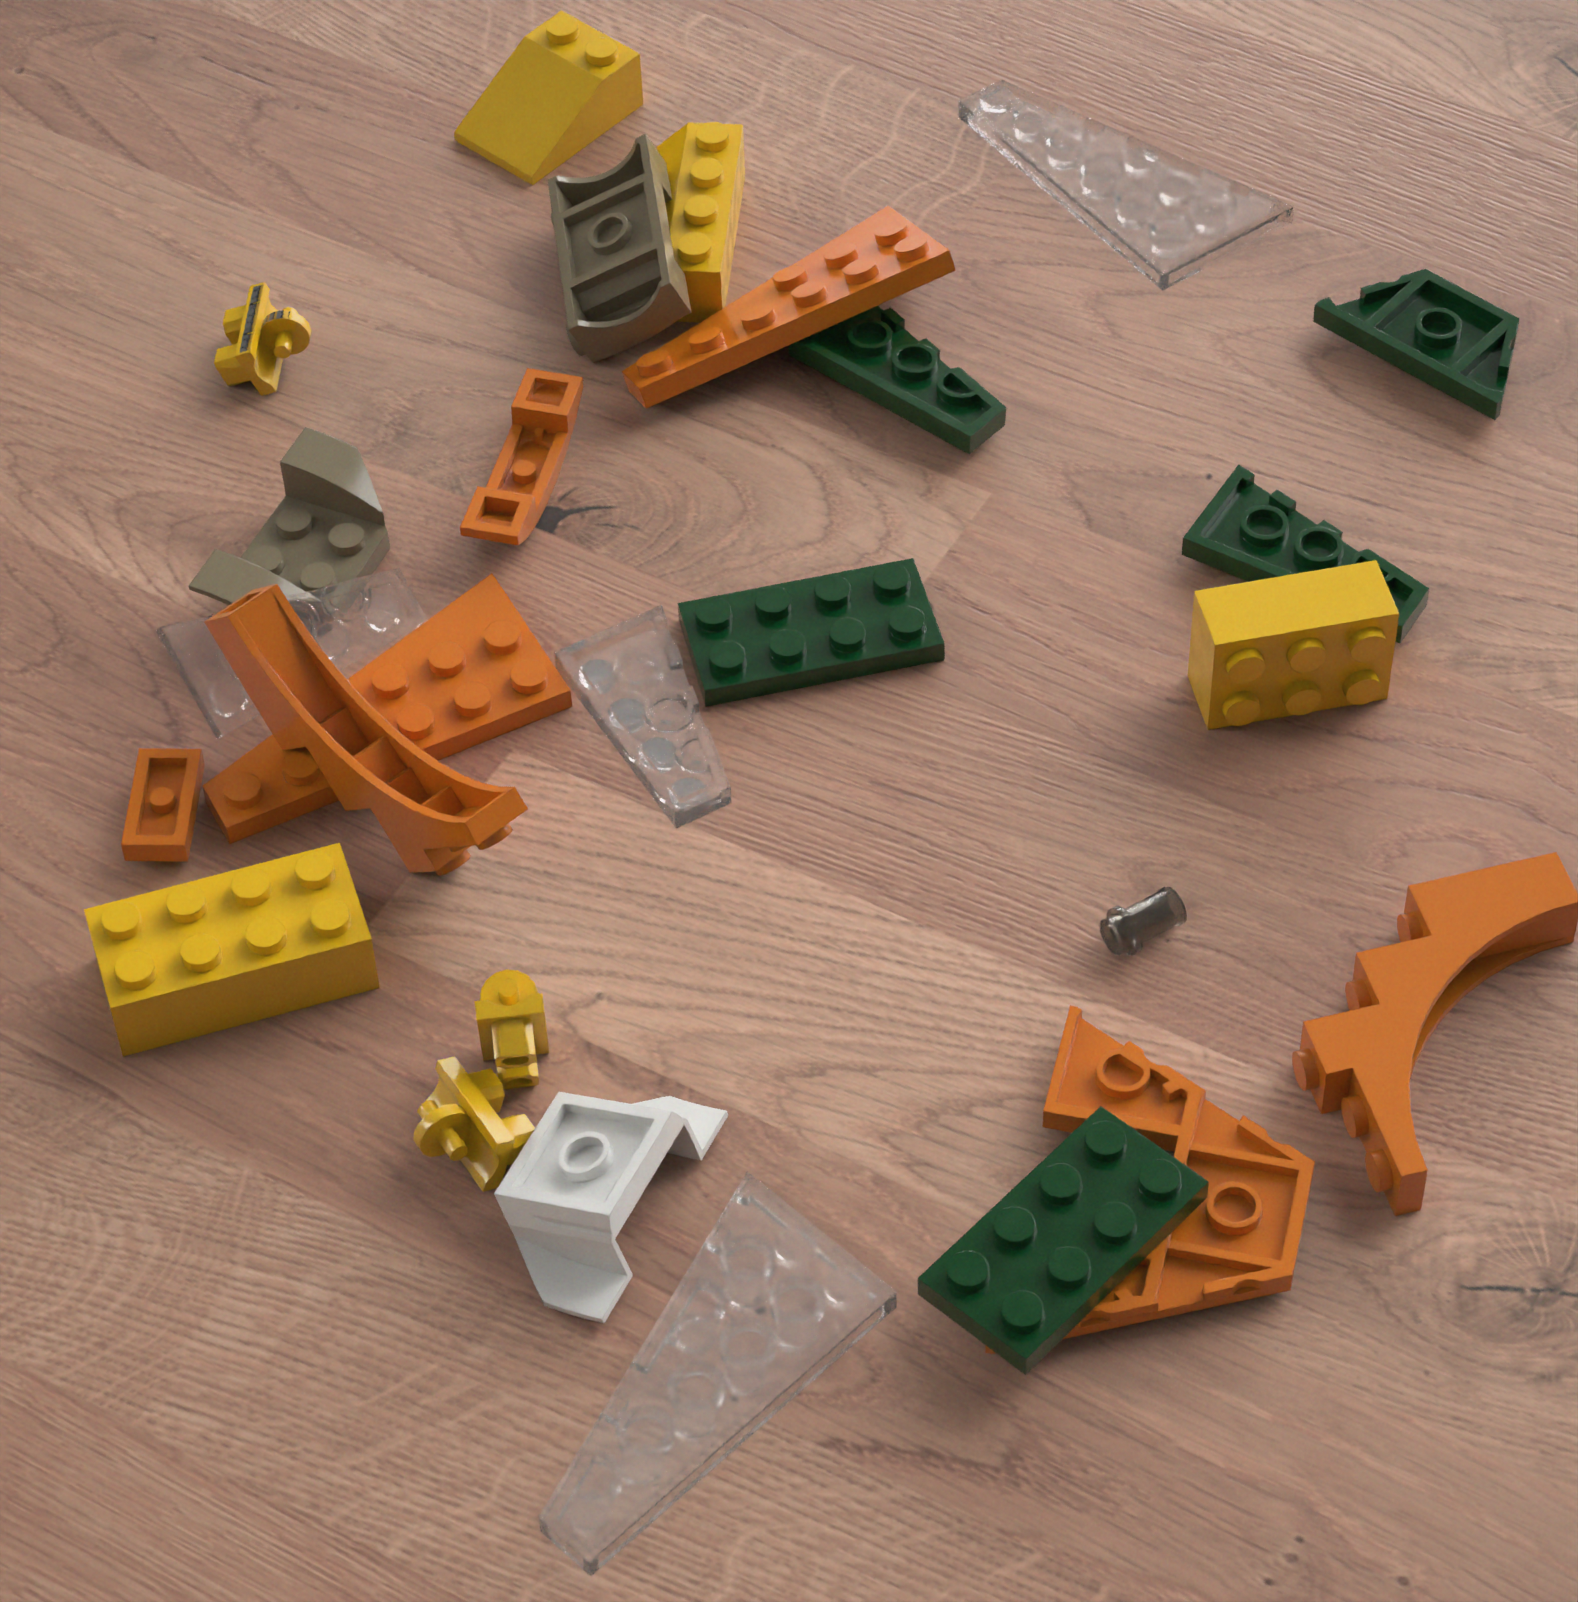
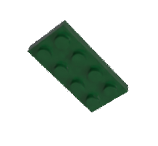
(810, 632)
(1062, 1239)

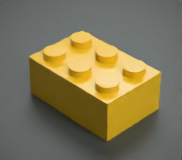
(1292, 644)

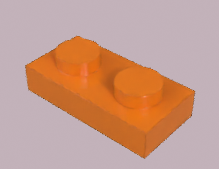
(163, 804)

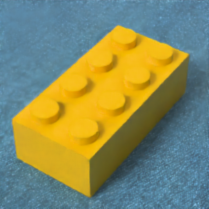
(232, 948)

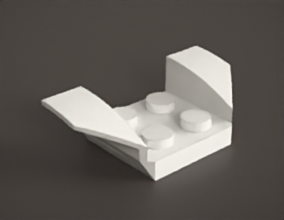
(581, 1184)

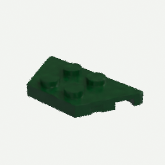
(1432, 334)

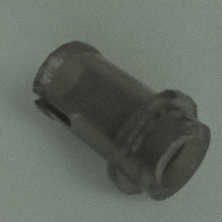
(1128, 928)

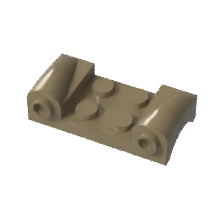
(617, 254)

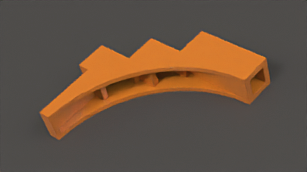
(368, 763)
(1450, 942)

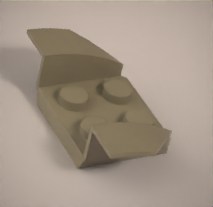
(318, 534)

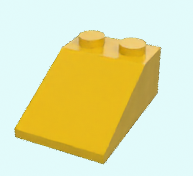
(553, 98)

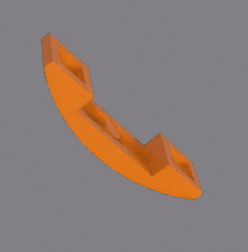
(528, 461)

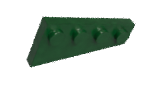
(904, 375)
(1265, 538)

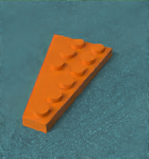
(837, 281)
(442, 686)

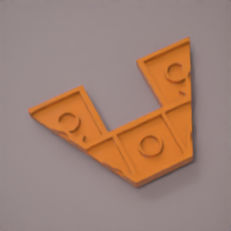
(1247, 1228)

